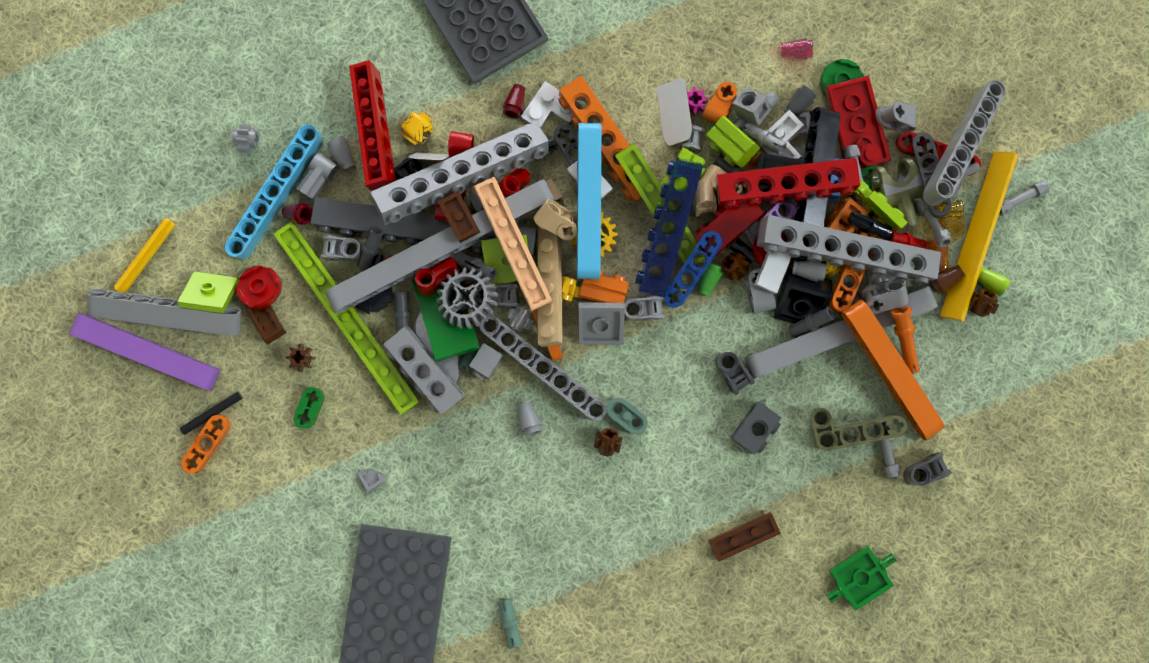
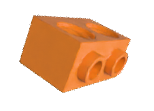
(840, 214)

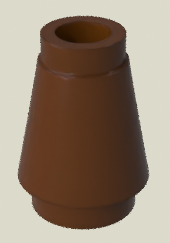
(947, 279)

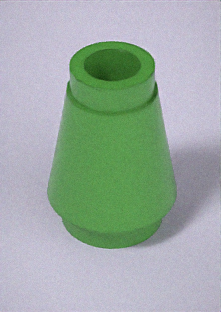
(709, 279)

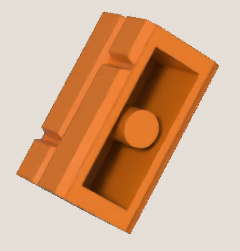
(604, 289)

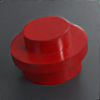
(870, 154)

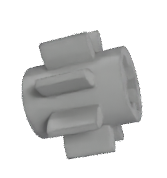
(245, 138)

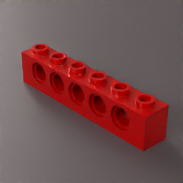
(372, 125)
(844, 169)

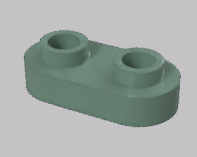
(627, 415)

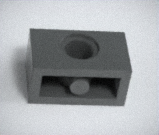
(757, 414)

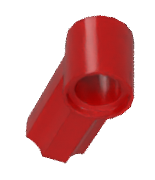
(514, 182)
(436, 275)

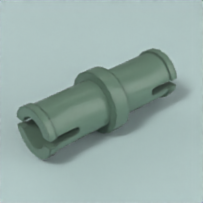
(509, 623)

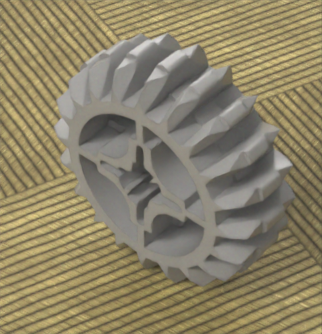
(460, 304)

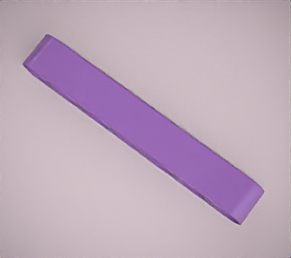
(144, 351)

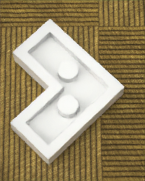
(544, 104)
(786, 130)

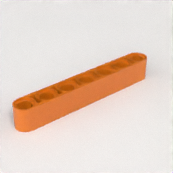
(892, 370)

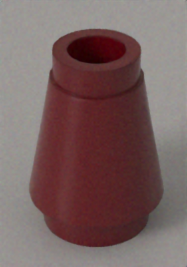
(514, 103)
(298, 213)

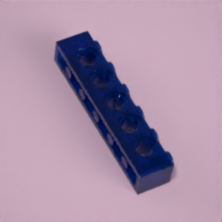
(659, 283)

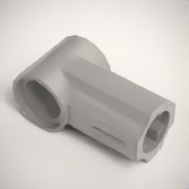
(320, 171)

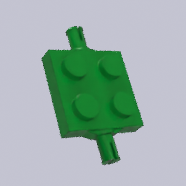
(861, 577)

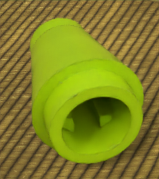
(993, 281)

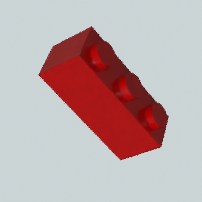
(730, 224)

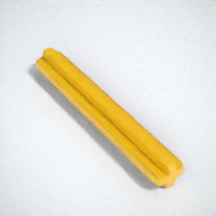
(144, 256)

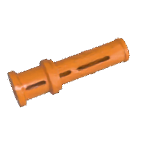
(905, 330)

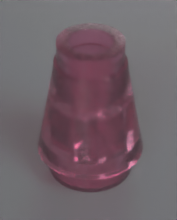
(797, 49)

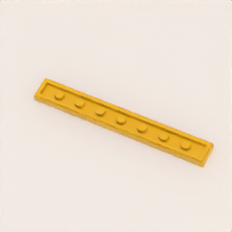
(979, 234)

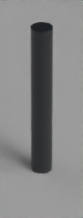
(215, 410)

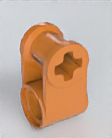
(719, 105)

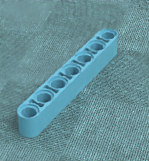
(264, 198)
(589, 201)

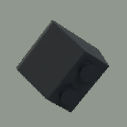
(801, 297)

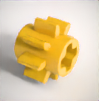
(569, 289)

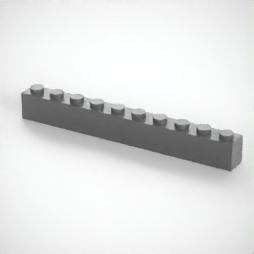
(414, 228)

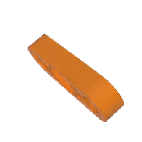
(202, 461)

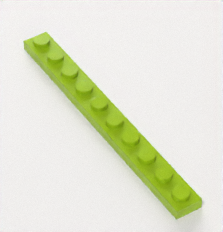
(348, 321)

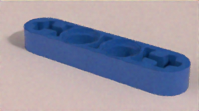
(690, 267)

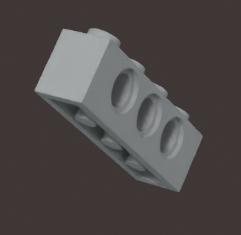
(395, 349)

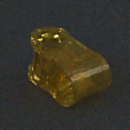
(954, 219)

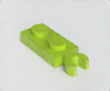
(878, 204)

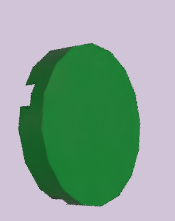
(838, 72)

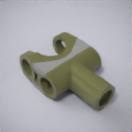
(903, 191)

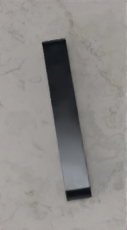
(819, 148)

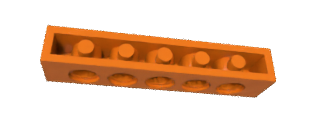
(580, 90)

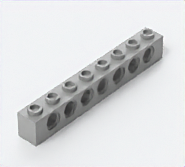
(449, 171)
(924, 260)

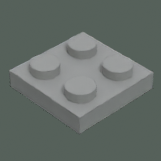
(601, 323)

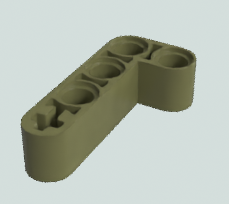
(859, 428)

